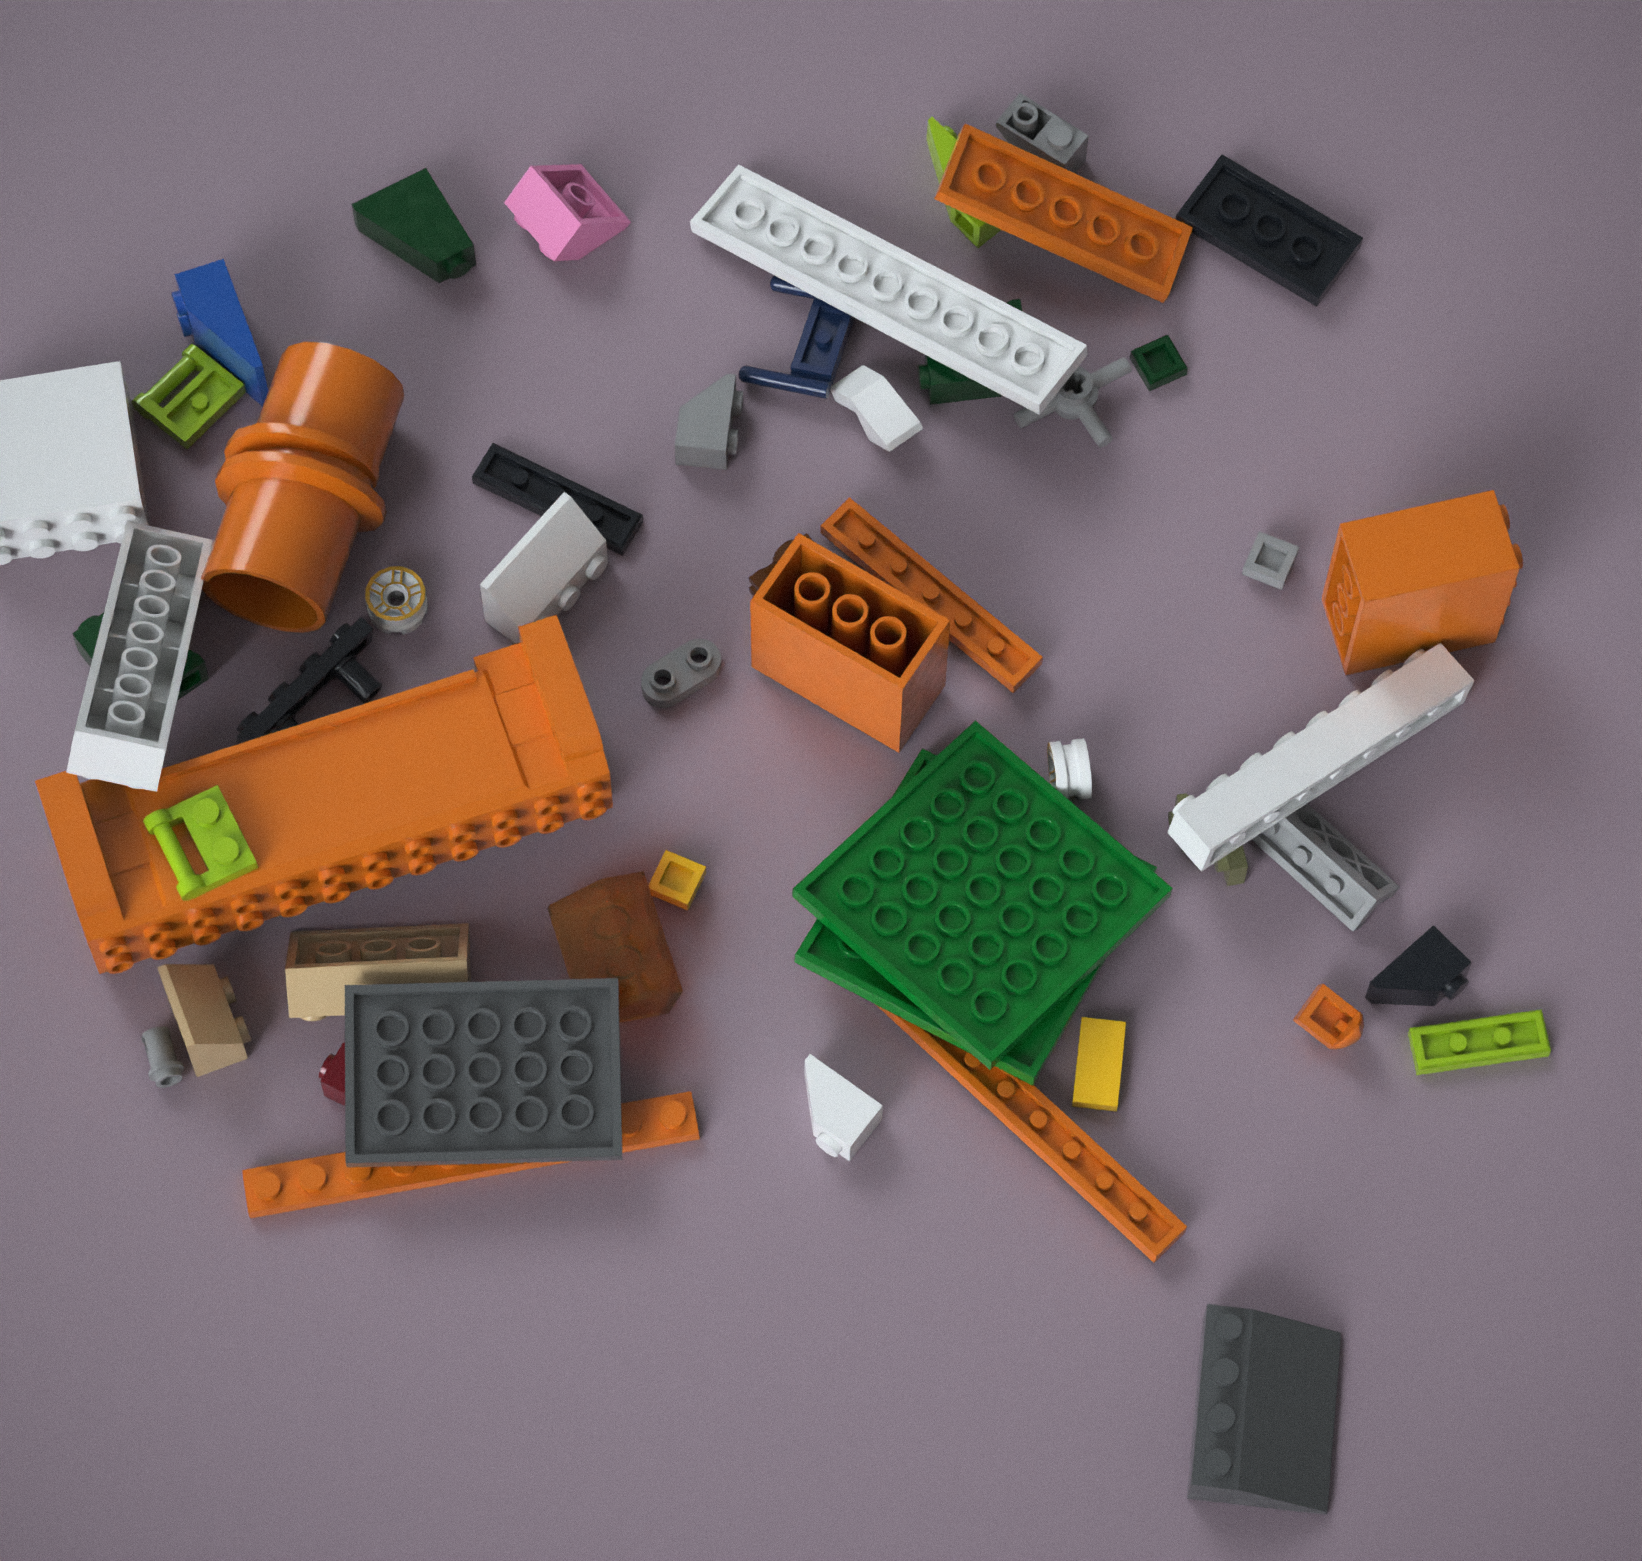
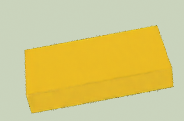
(1099, 1064)

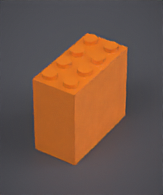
(1420, 580)
(849, 642)

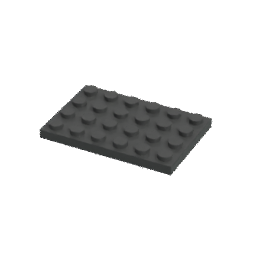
(482, 1072)

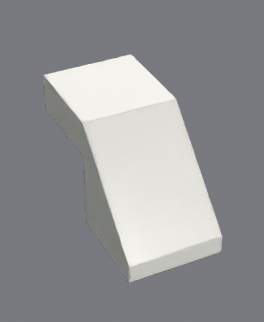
(878, 407)

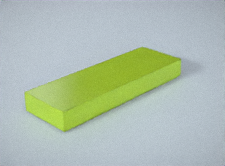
(1479, 1042)

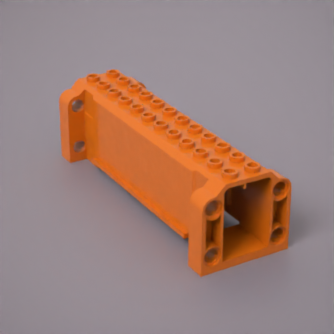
(341, 801)

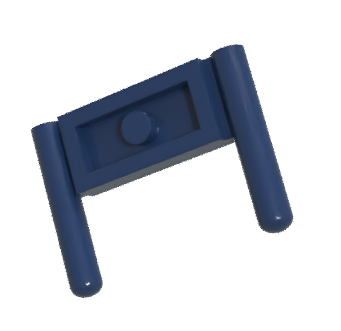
(817, 351)

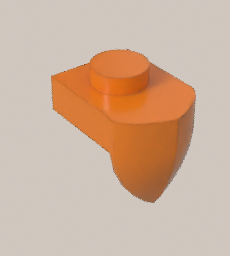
(1330, 1019)

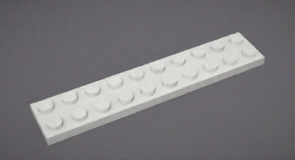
(889, 289)

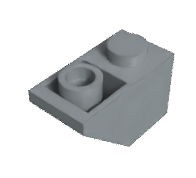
(1043, 134)
(705, 426)

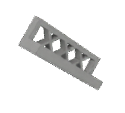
(1331, 878)

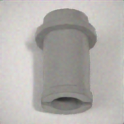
(162, 1058)

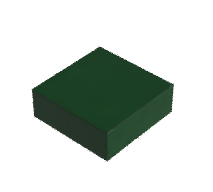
(1158, 362)

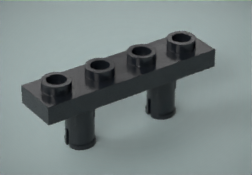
(316, 672)

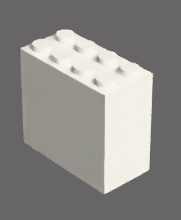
(67, 462)

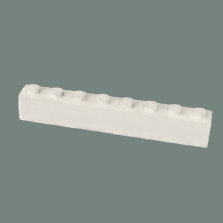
(1319, 756)

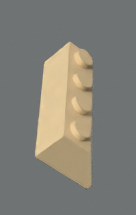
(327, 960)

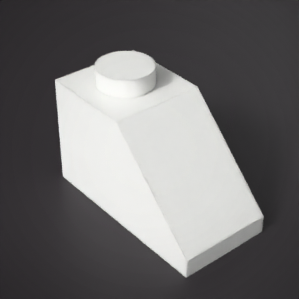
(838, 1110)

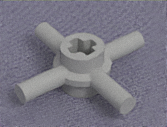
(1074, 406)

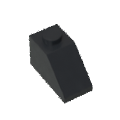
(1422, 973)

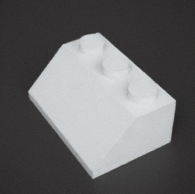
(544, 569)

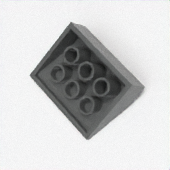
(1264, 1411)

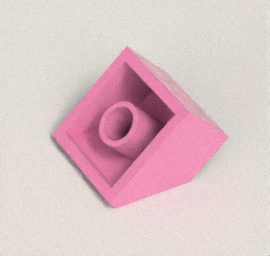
(565, 211)

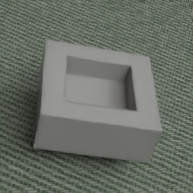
(1270, 560)

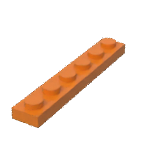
(897, 564)

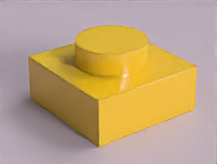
(677, 880)

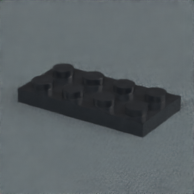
(1269, 230)

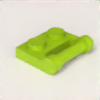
(196, 404)
(214, 835)

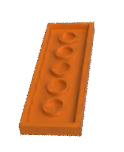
(1063, 213)

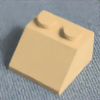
(204, 1015)

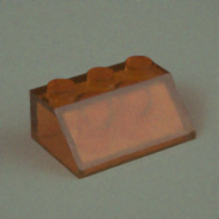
(617, 933)

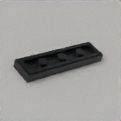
(539, 488)

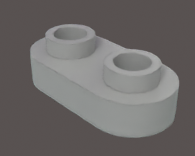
(683, 672)

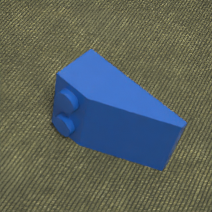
(215, 319)

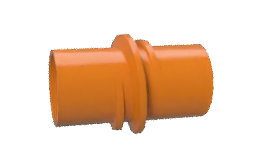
(302, 487)

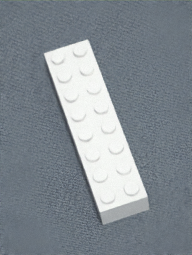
(139, 657)

